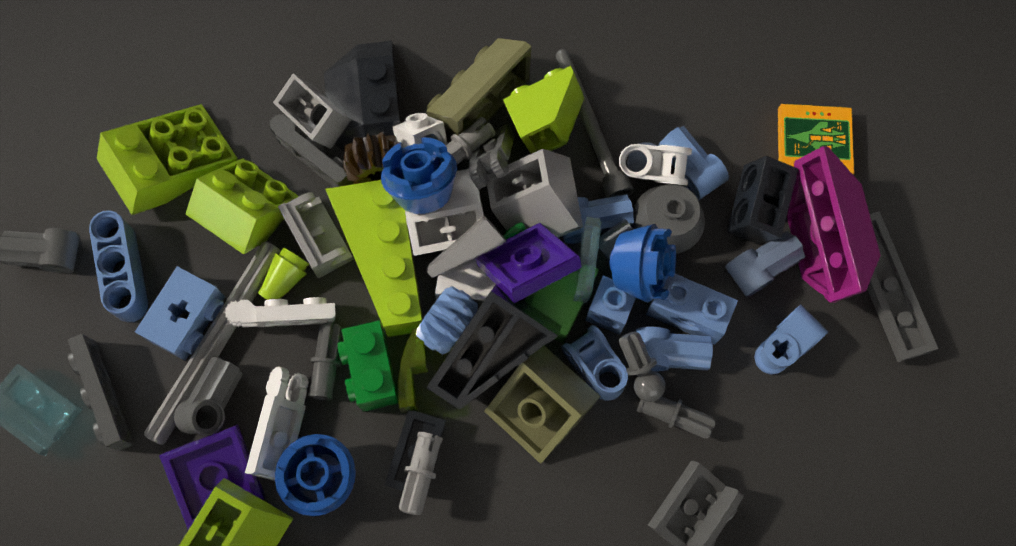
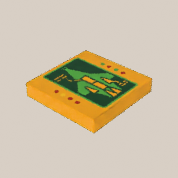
(811, 127)

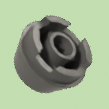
(674, 209)

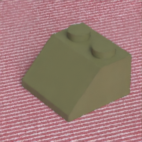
(541, 403)

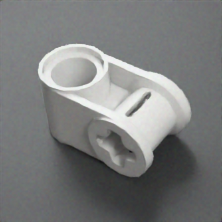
(658, 163)

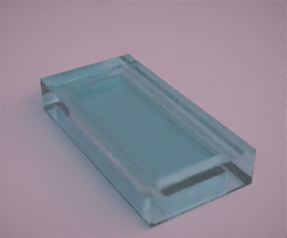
(588, 259)

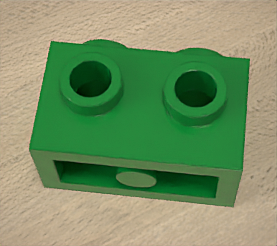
(370, 366)

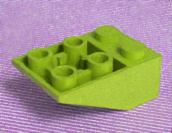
(162, 156)

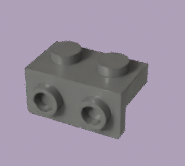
(695, 508)

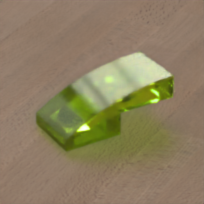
(413, 362)

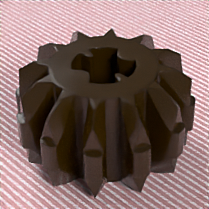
(365, 157)

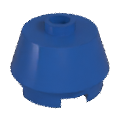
(419, 175)
(643, 262)
(315, 475)

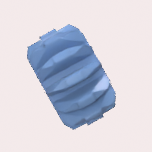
(447, 320)

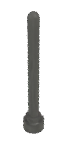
(614, 181)

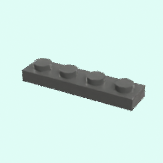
(896, 300)

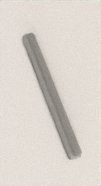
(210, 345)

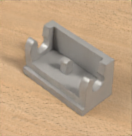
(316, 234)

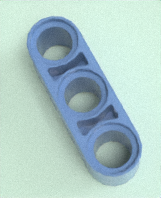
(107, 254)

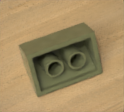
(482, 86)

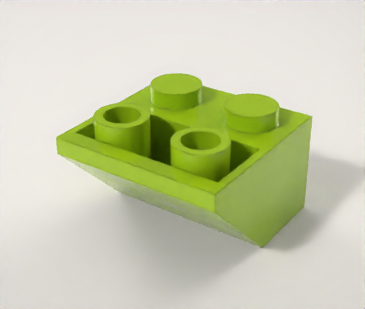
(546, 109)
(239, 204)
(236, 519)

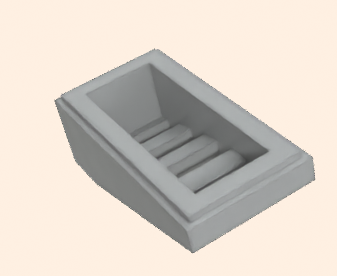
(474, 242)

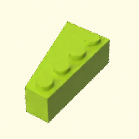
(383, 252)

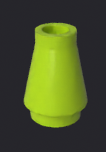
(283, 274)

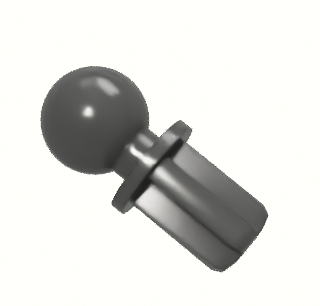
(648, 384)

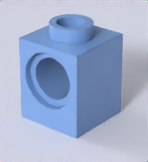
(610, 307)

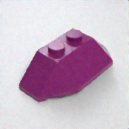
(833, 226)

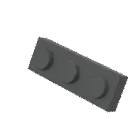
(99, 393)

